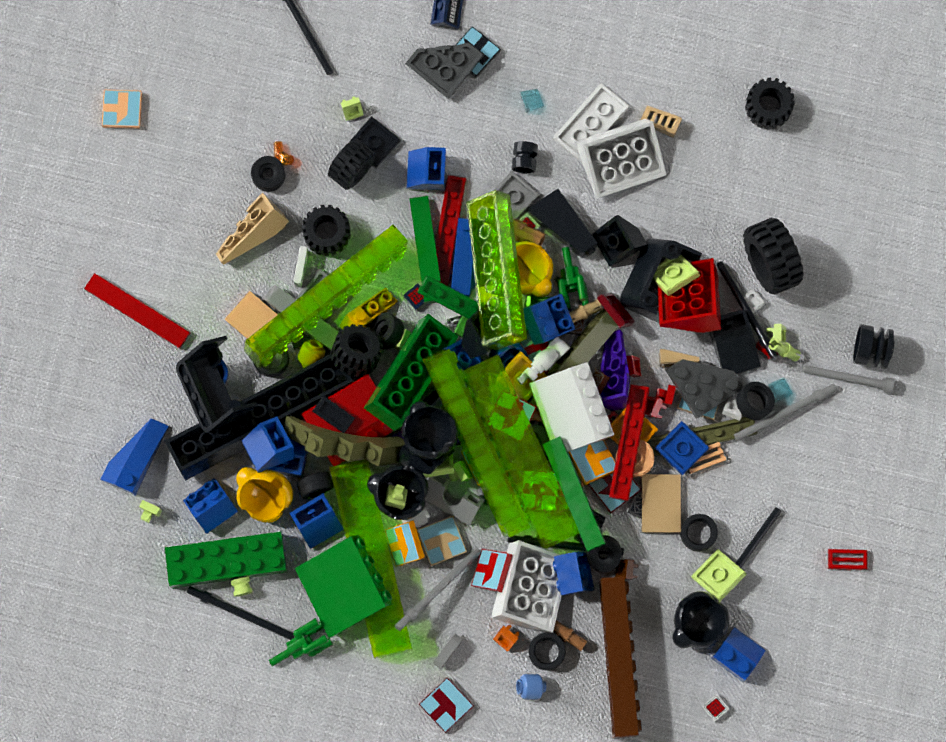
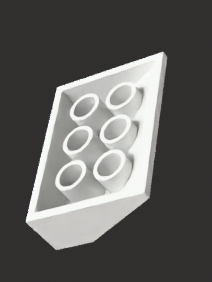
(621, 157)
(572, 407)
(529, 589)

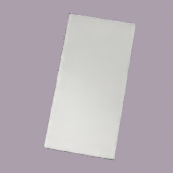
(593, 117)

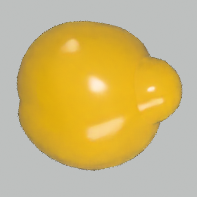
(534, 269)
(263, 493)

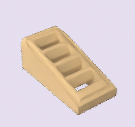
(663, 115)
(668, 358)

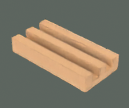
(719, 452)

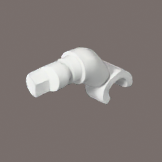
(545, 360)

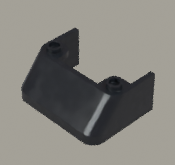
(636, 293)
(206, 388)

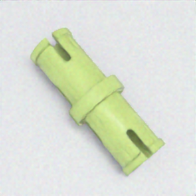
(784, 349)

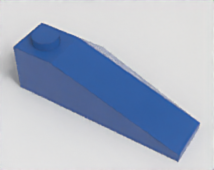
(463, 270)
(132, 462)

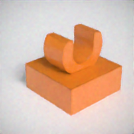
(506, 638)

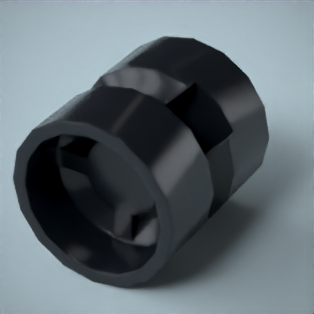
(525, 154)

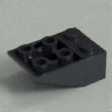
(735, 343)

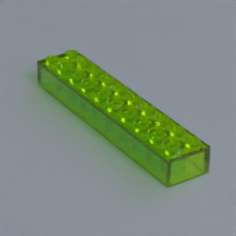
(325, 296)
(477, 443)
(521, 452)
(363, 518)

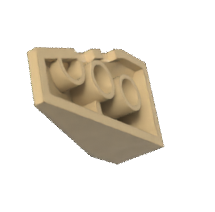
(259, 225)

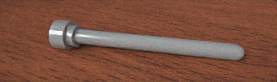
(884, 384)

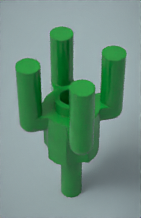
(571, 280)
(303, 643)

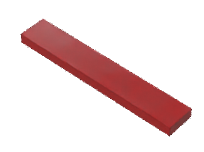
(448, 225)
(137, 311)
(629, 442)

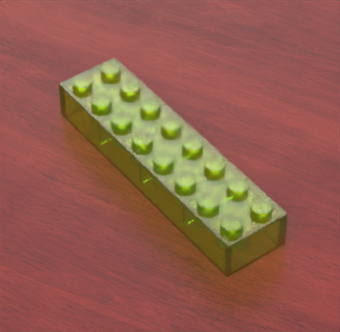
(496, 270)

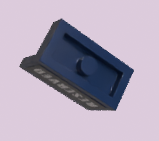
(446, 13)

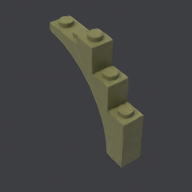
(325, 442)

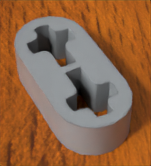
(447, 651)

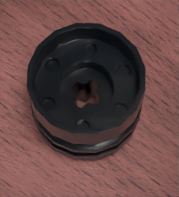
(873, 346)

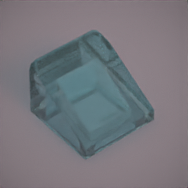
(531, 100)
(780, 389)

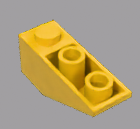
(370, 309)

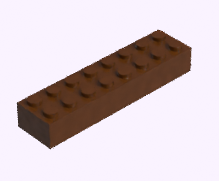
(619, 657)

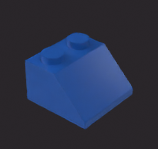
(573, 573)
(738, 654)

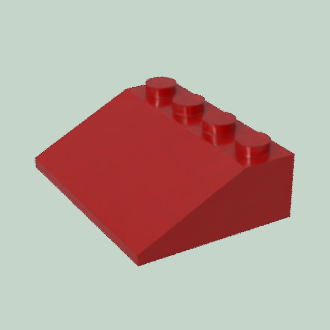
(694, 305)
(353, 400)

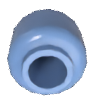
(530, 686)

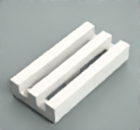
(301, 266)

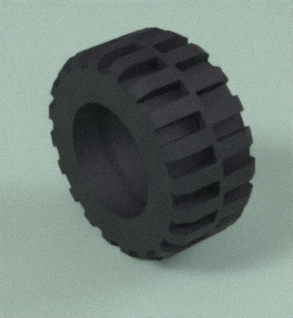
(773, 256)

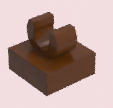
(626, 569)

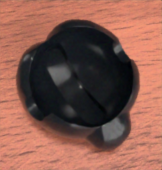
(429, 431)
(406, 476)
(699, 621)

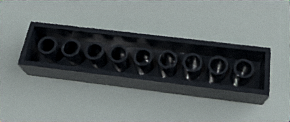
(200, 450)

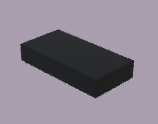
(333, 414)

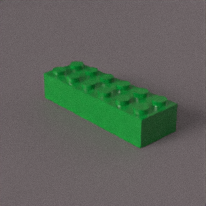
(408, 375)
(225, 559)

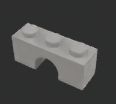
(463, 509)

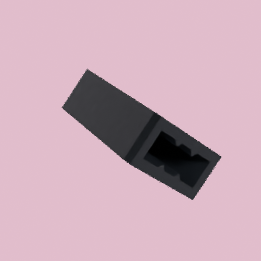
(563, 223)

